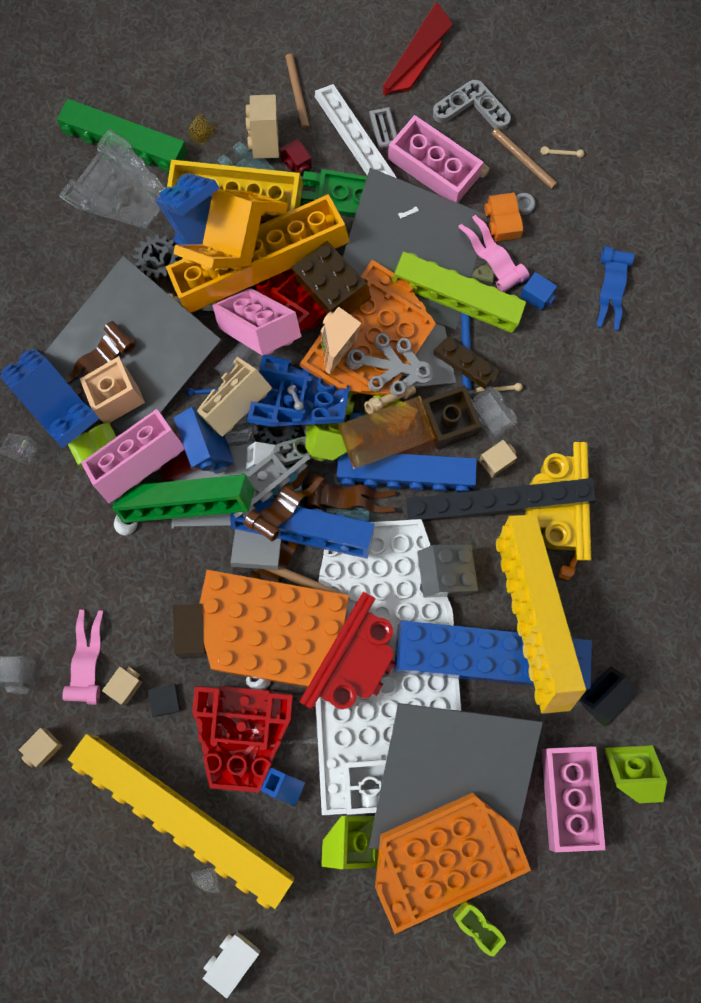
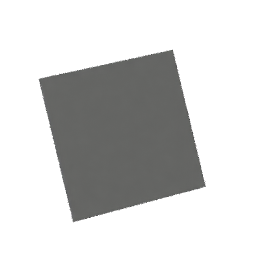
(429, 234)
(166, 336)
(449, 754)

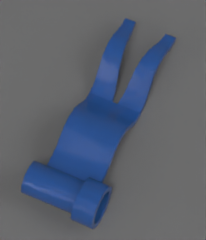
(614, 282)

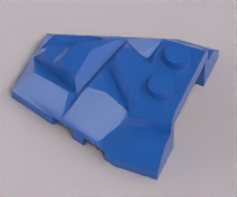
(320, 400)

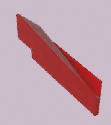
(419, 51)

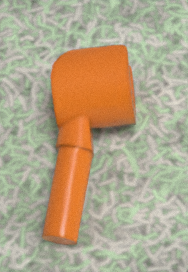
(567, 572)

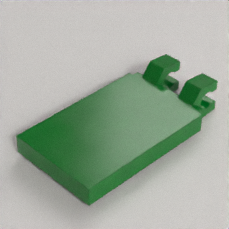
(342, 187)

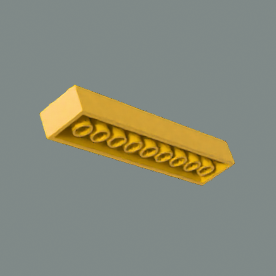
(182, 820)

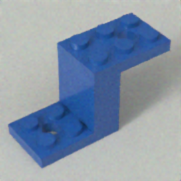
(188, 207)
(48, 397)

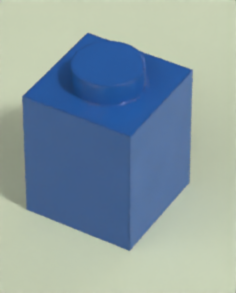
(539, 291)
(282, 786)

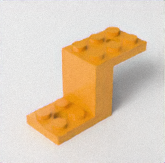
(230, 230)

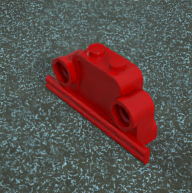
(354, 660)

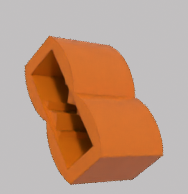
(504, 217)

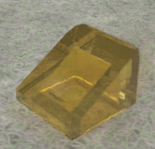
(200, 130)

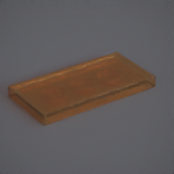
(386, 432)

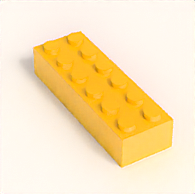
(270, 183)

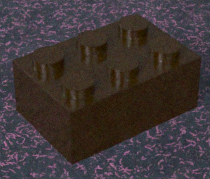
(331, 280)

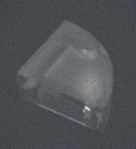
(206, 880)

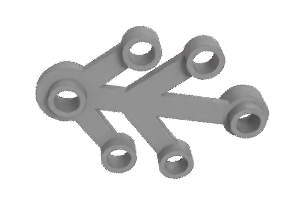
(393, 365)

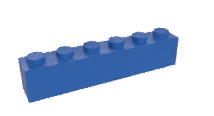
(411, 471)
(319, 530)

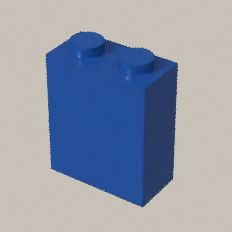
(202, 444)

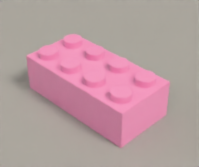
(434, 160)
(257, 321)
(132, 456)
(573, 799)

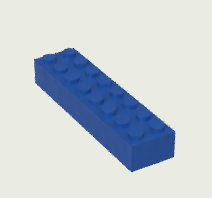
(471, 653)

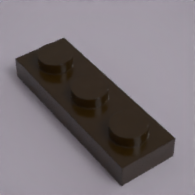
(466, 362)

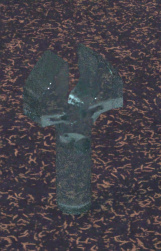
(357, 513)

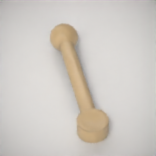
(545, 150)
(518, 387)

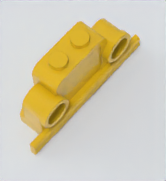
(565, 525)

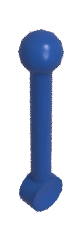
(190, 391)

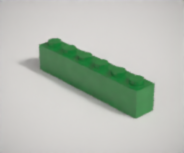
(148, 144)
(185, 498)

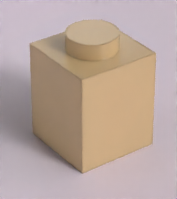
(498, 458)
(123, 685)
(39, 748)

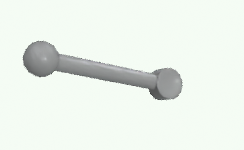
(298, 404)

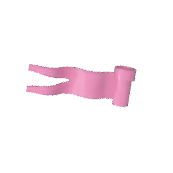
(497, 257)
(83, 664)

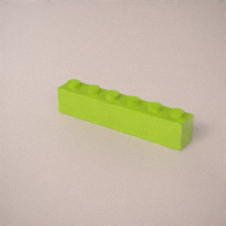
(460, 292)

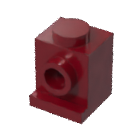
(296, 157)

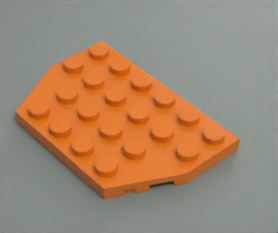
(389, 311)
(268, 627)
(445, 860)

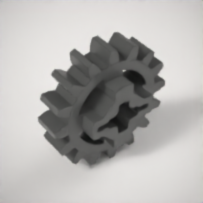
(147, 262)

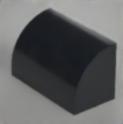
(608, 695)

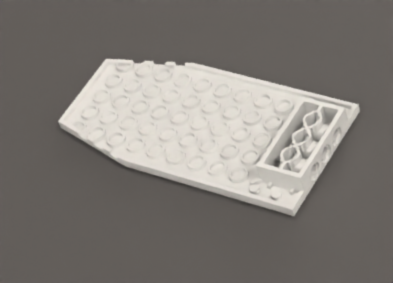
(357, 739)

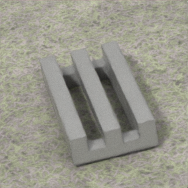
(379, 112)

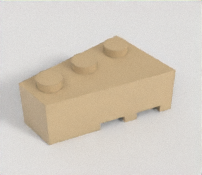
(233, 398)

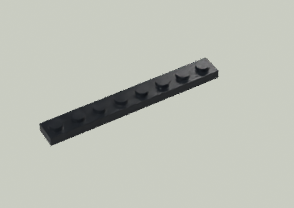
(501, 500)

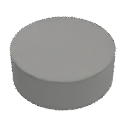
(525, 203)

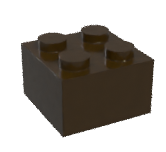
(452, 416)
(188, 631)

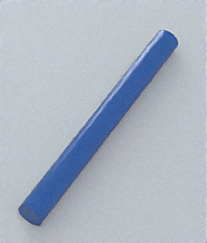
(466, 342)

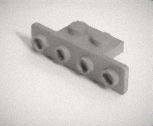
(267, 475)

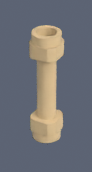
(376, 404)

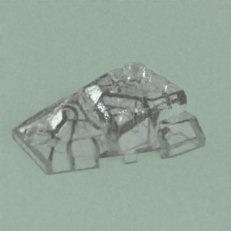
(116, 185)

